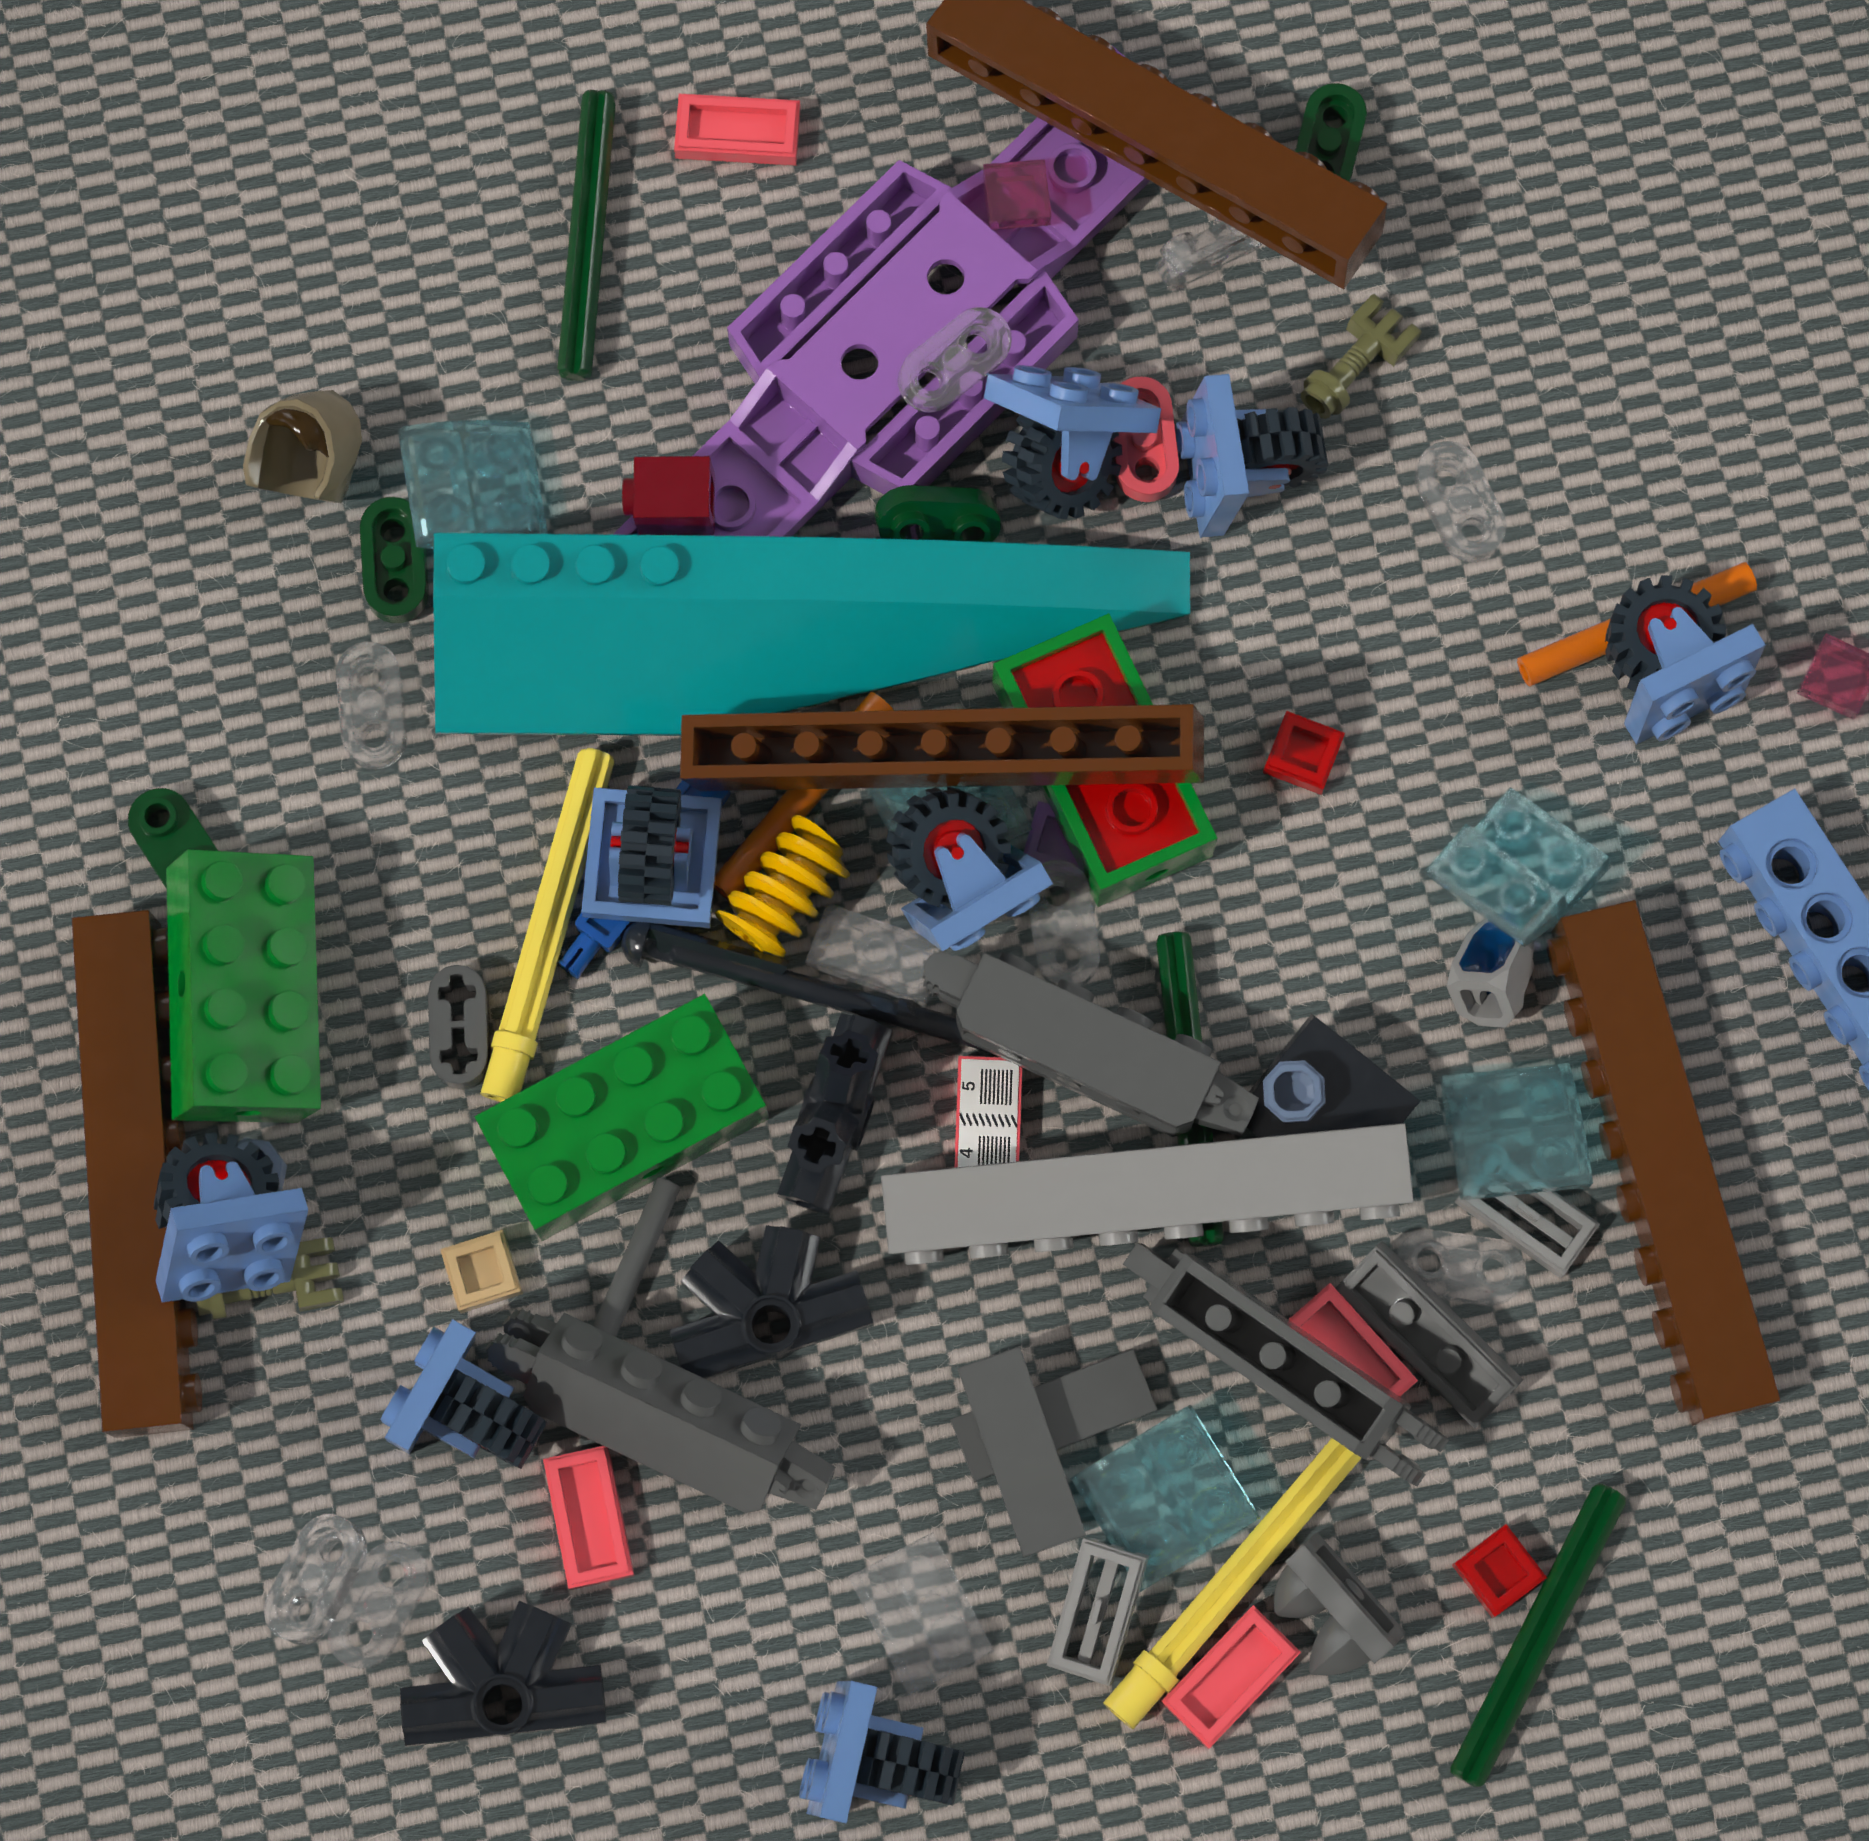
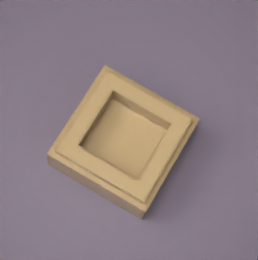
(481, 1271)

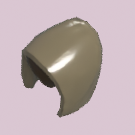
(305, 446)

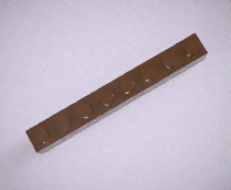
(1161, 132)
(943, 748)
(127, 1139)
(1662, 1164)

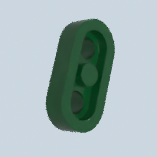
(1333, 146)
(937, 514)
(392, 563)
(170, 841)

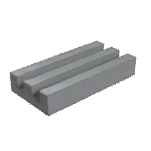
(1524, 1241)
(1113, 1556)

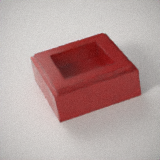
(1303, 752)
(1499, 1571)

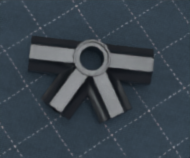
(834, 1112)
(778, 1285)
(479, 1666)

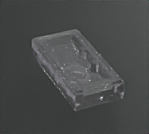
(871, 954)

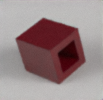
(671, 495)

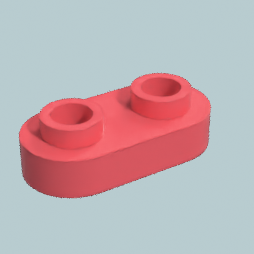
(1150, 449)

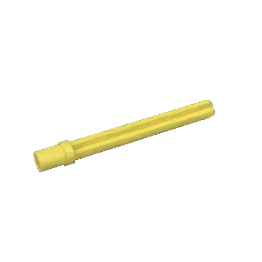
(515, 1040)
(1157, 1670)

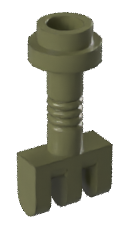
(1326, 391)
(302, 1281)

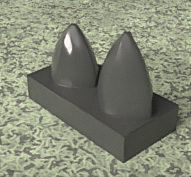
(1358, 1623)

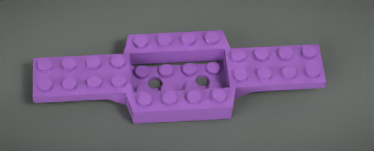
(869, 290)

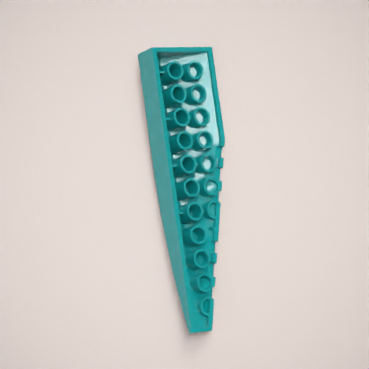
(677, 625)

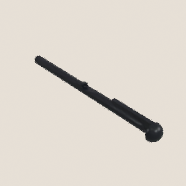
(770, 974)

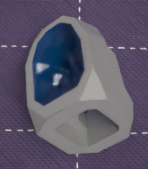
(1490, 976)

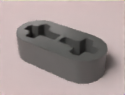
(444, 1027)

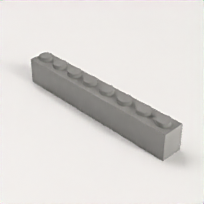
(1147, 1190)

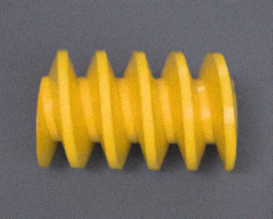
(785, 887)

